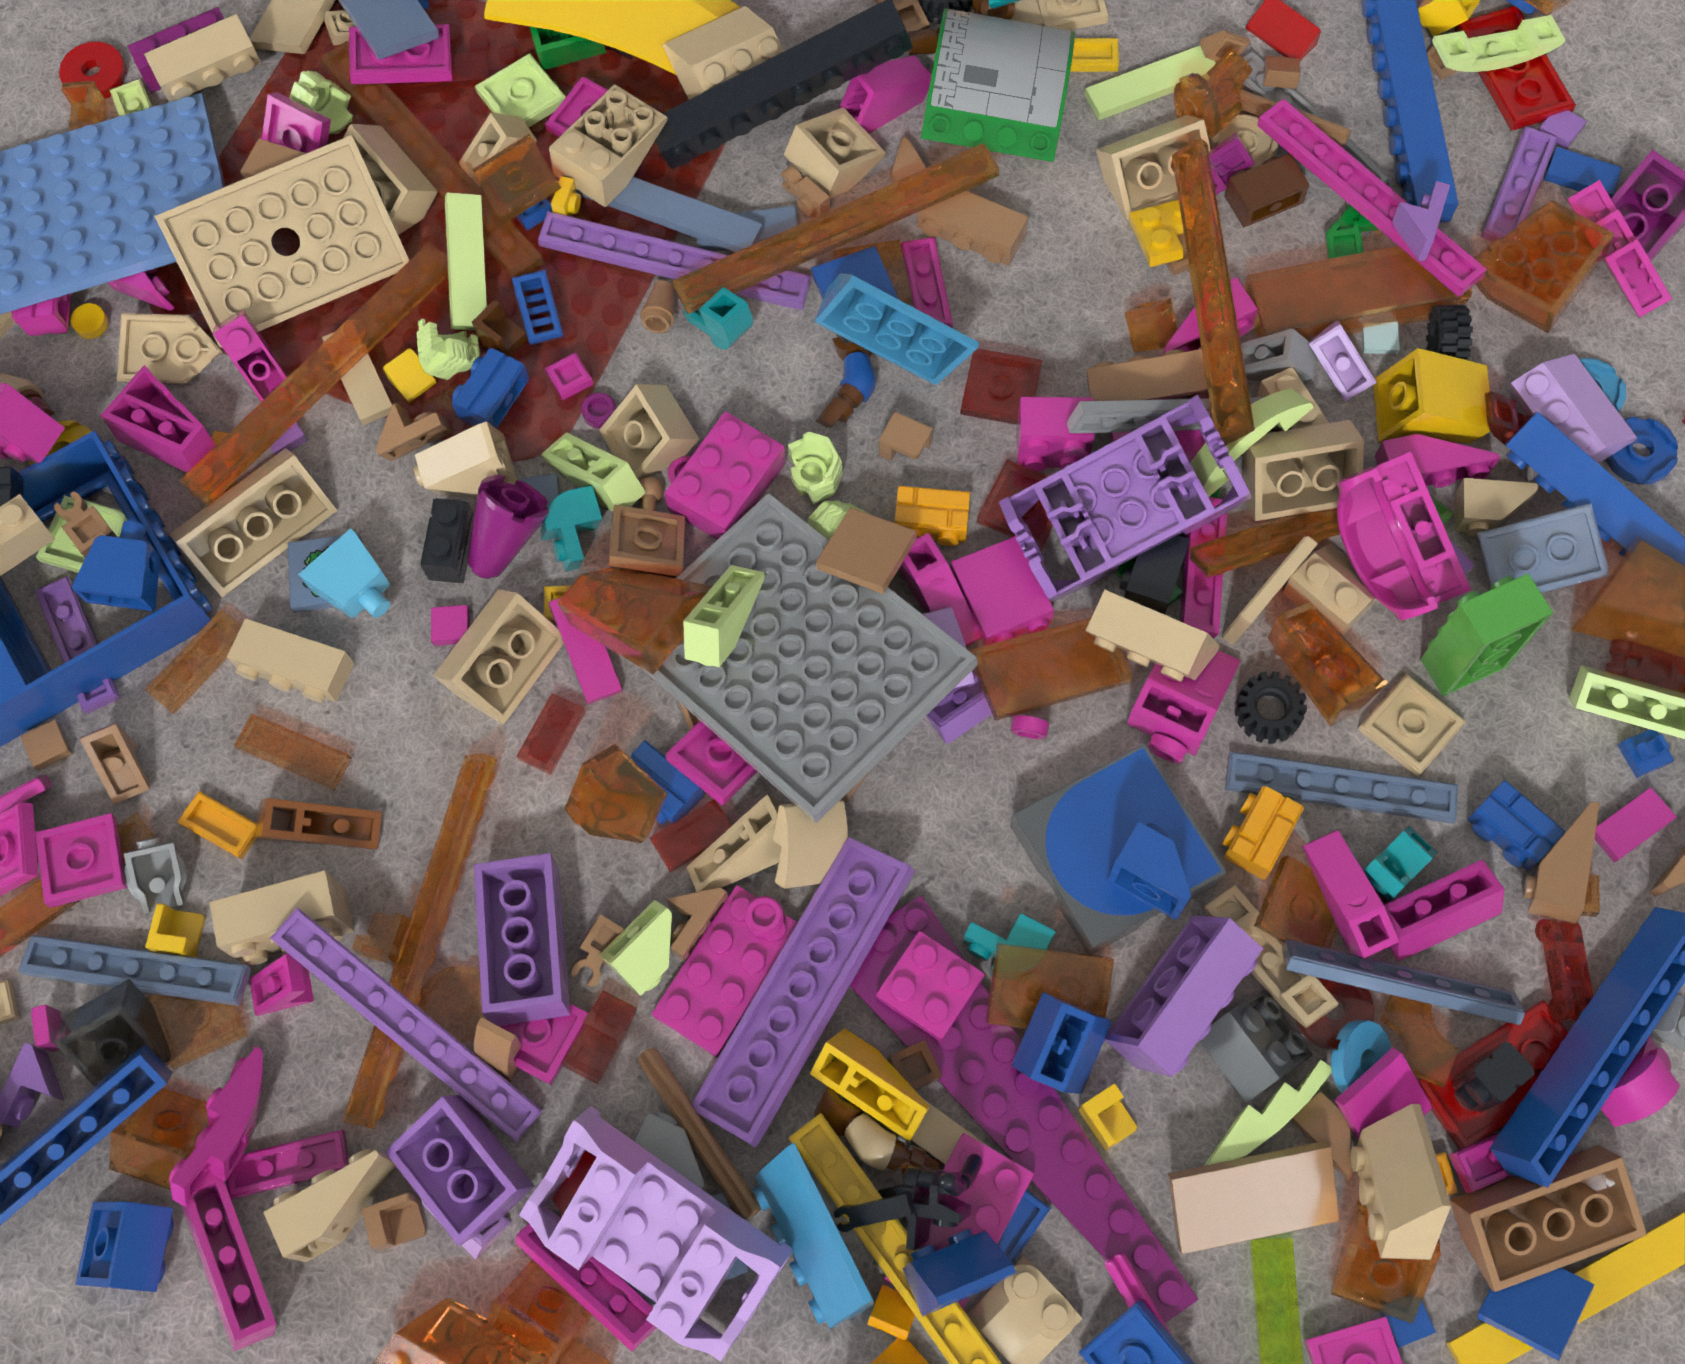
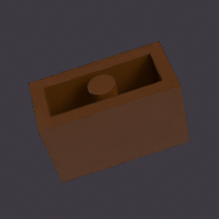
(1266, 190)

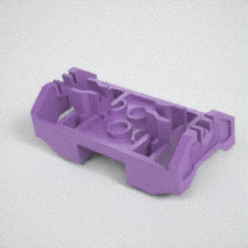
(1124, 499)

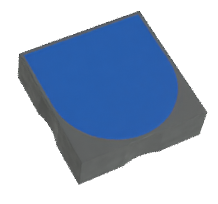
(1083, 828)

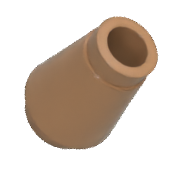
(659, 308)

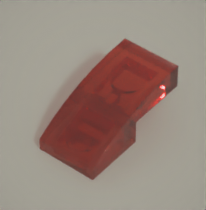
(1503, 416)
(600, 1037)

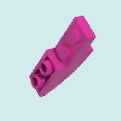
(231, 1123)

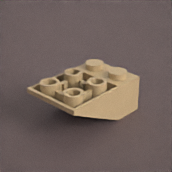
(607, 145)
(329, 1208)

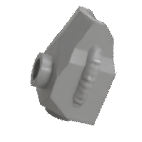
(155, 873)

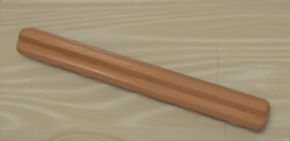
(699, 1134)

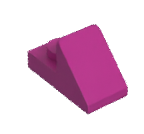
(281, 986)

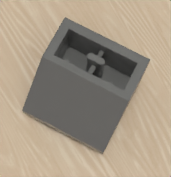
(1255, 1045)

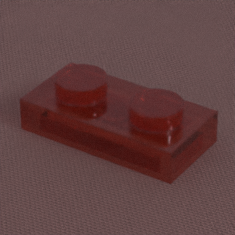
(551, 734)
(690, 835)

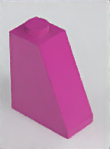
(886, 92)

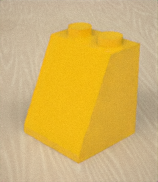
(1432, 398)

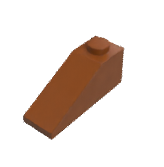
(318, 824)

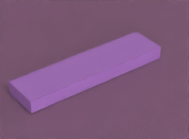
(1520, 183)
(73, 635)

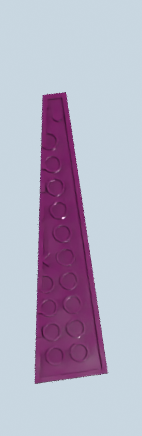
(1023, 1115)

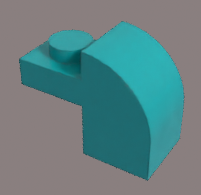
(723, 318)
(568, 515)
(1399, 863)
(1024, 933)

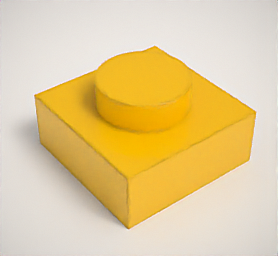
(566, 200)

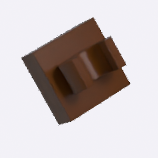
(916, 1065)

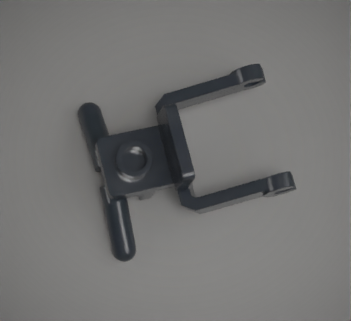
(917, 1202)

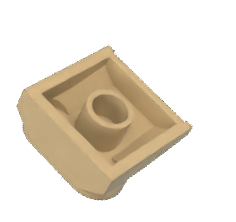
(1024, 1315)

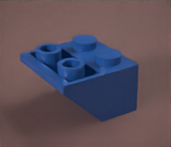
(1061, 1044)

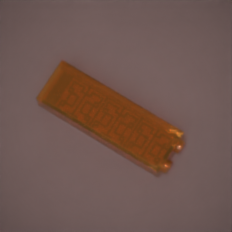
(1353, 289)

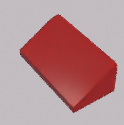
(1284, 29)

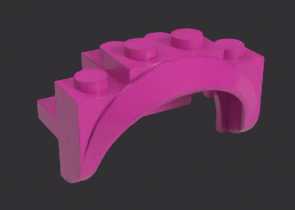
(1397, 537)

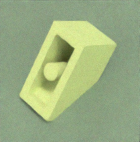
(642, 949)

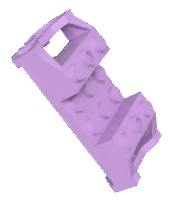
(652, 1233)

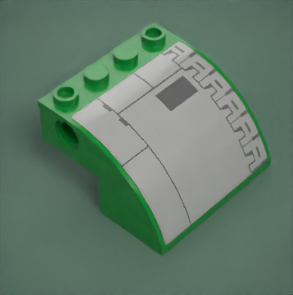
(998, 85)

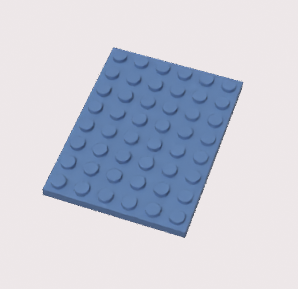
(88, 199)

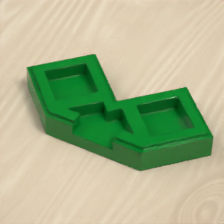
(1345, 235)

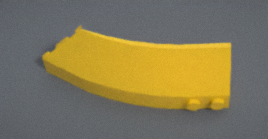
(627, 25)

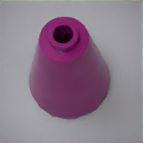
(503, 523)

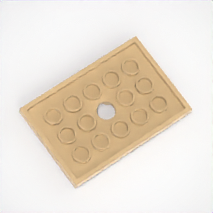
(324, 198)

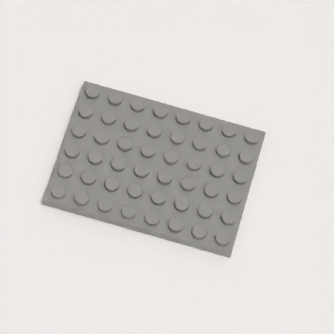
(820, 669)

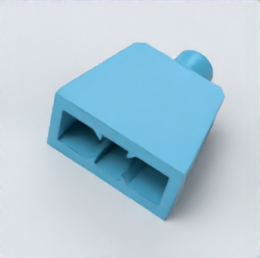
(348, 578)

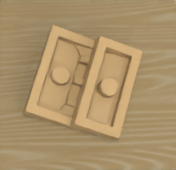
(807, 845)

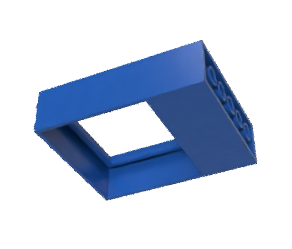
(27, 684)

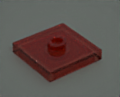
(997, 384)
(1011, 481)

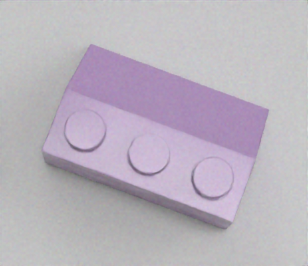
(1573, 404)

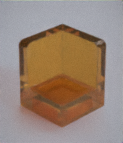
(86, 103)
(1151, 325)
(382, 938)

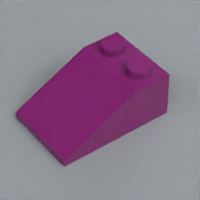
(1653, 202)

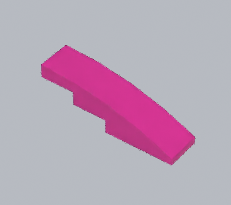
(1625, 256)

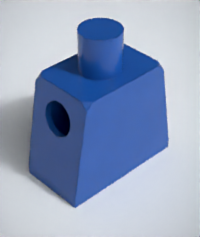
(120, 570)

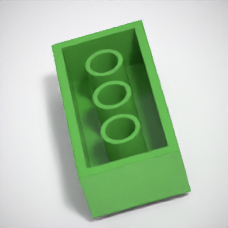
(1485, 633)

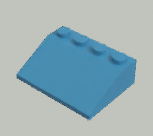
(893, 329)
(815, 1240)

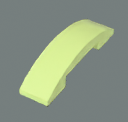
(1501, 49)
(1279, 409)

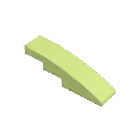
(1254, 1128)

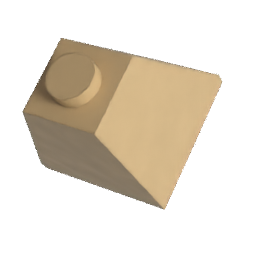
(463, 461)

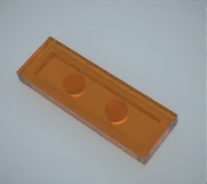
(195, 663)
(292, 751)

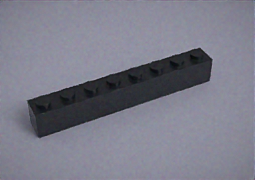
(783, 83)

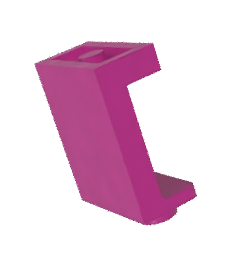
(1002, 592)

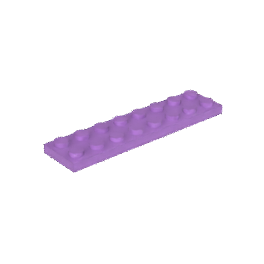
(802, 991)

